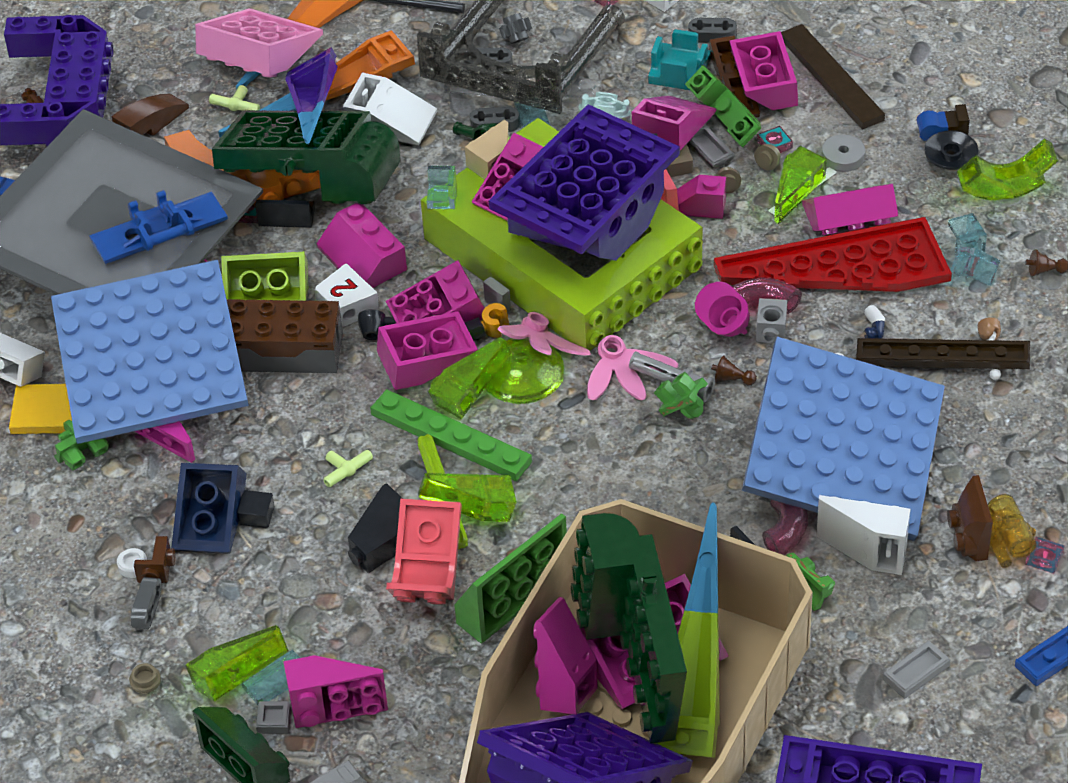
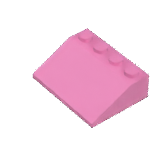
(255, 41)

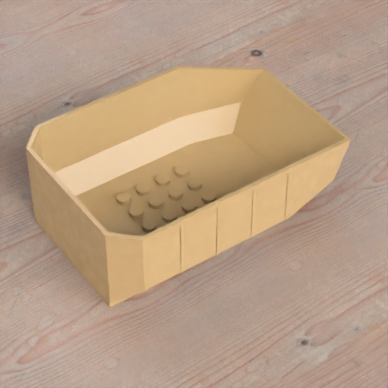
(760, 624)

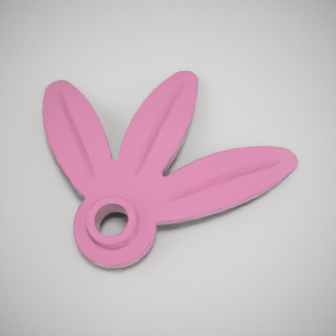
(536, 328)
(619, 363)

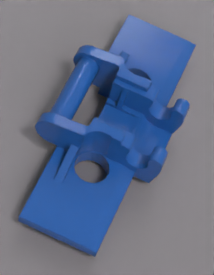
(157, 225)

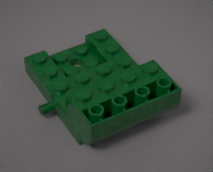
(346, 147)
(626, 597)

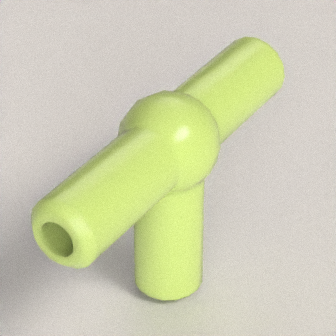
(236, 102)
(345, 467)

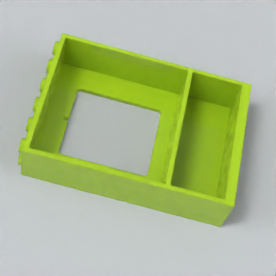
(538, 282)

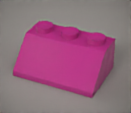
(766, 70)
(851, 208)
(364, 245)

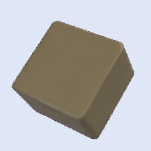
(682, 164)

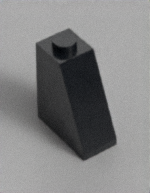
(375, 534)

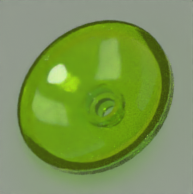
(526, 374)

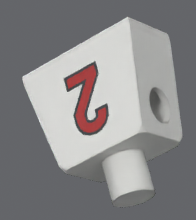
(351, 292)

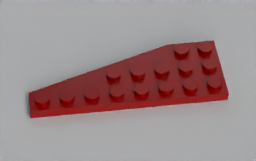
(866, 259)

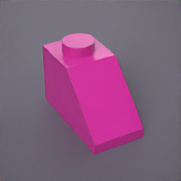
(703, 197)

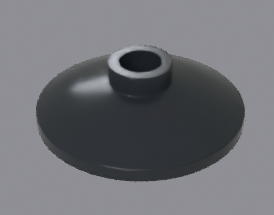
(950, 149)

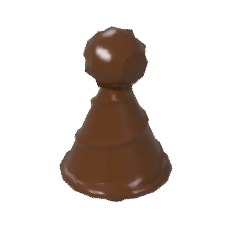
(1041, 263)
(727, 371)

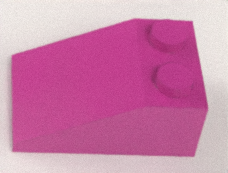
(423, 348)

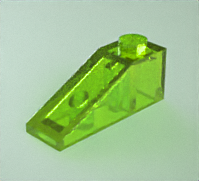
(799, 177)
(465, 380)
(480, 495)
(235, 661)

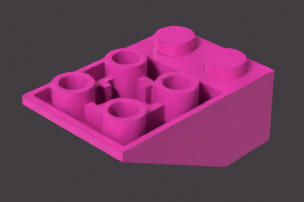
(671, 118)
(511, 160)
(438, 294)
(563, 661)
(333, 690)

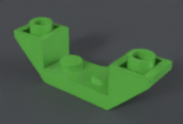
(729, 109)

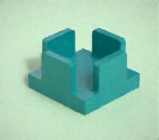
(677, 62)

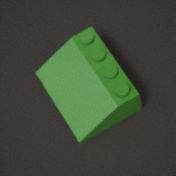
(505, 587)

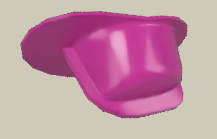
(722, 309)

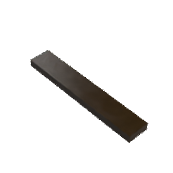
(832, 77)
(944, 353)

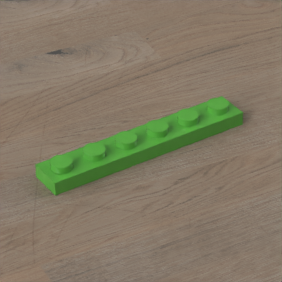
(451, 435)

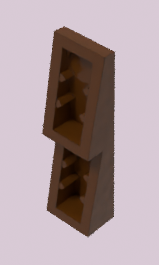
(727, 71)

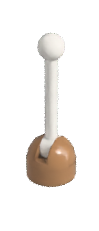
(990, 330)

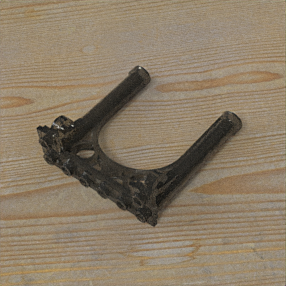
(441, 52)

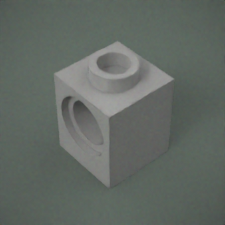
(771, 320)

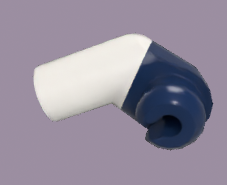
(877, 322)

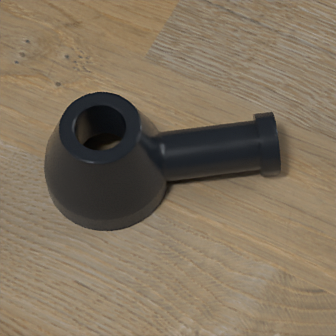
(369, 322)

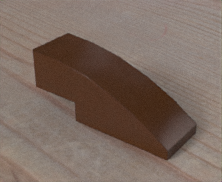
(150, 113)

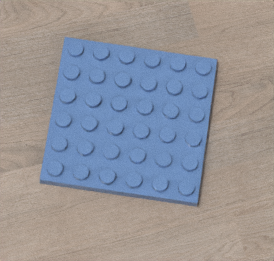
(148, 351)
(842, 432)

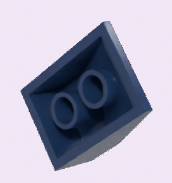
(207, 507)

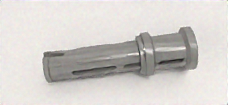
(641, 363)

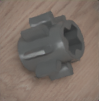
(515, 28)

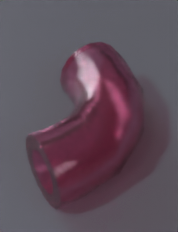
(768, 288)
(788, 530)

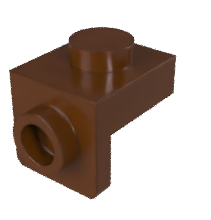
(160, 564)

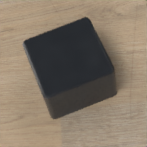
(255, 509)

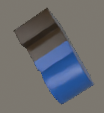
(932, 122)

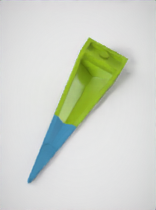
(700, 649)

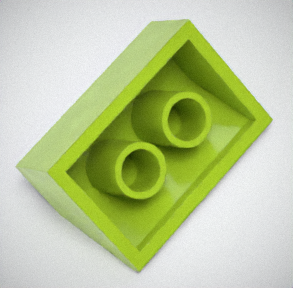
(266, 276)

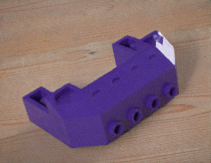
(75, 76)

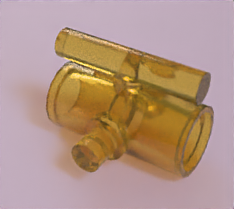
(1009, 530)

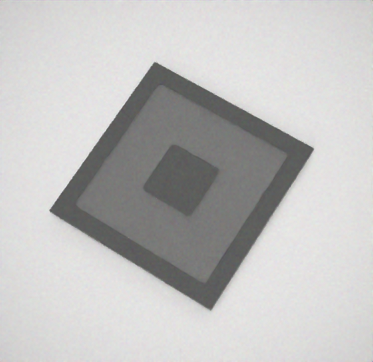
(85, 188)

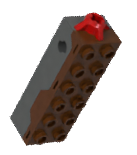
(287, 335)

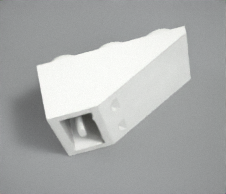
(392, 106)
(865, 532)

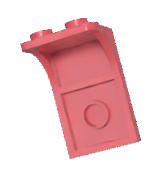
(426, 551)

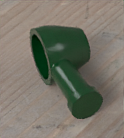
(461, 129)

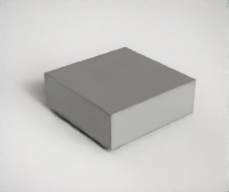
(496, 293)
(273, 717)

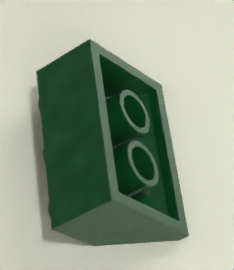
(238, 748)

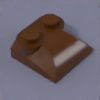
(971, 522)

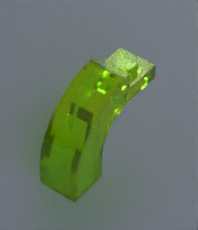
(1008, 180)

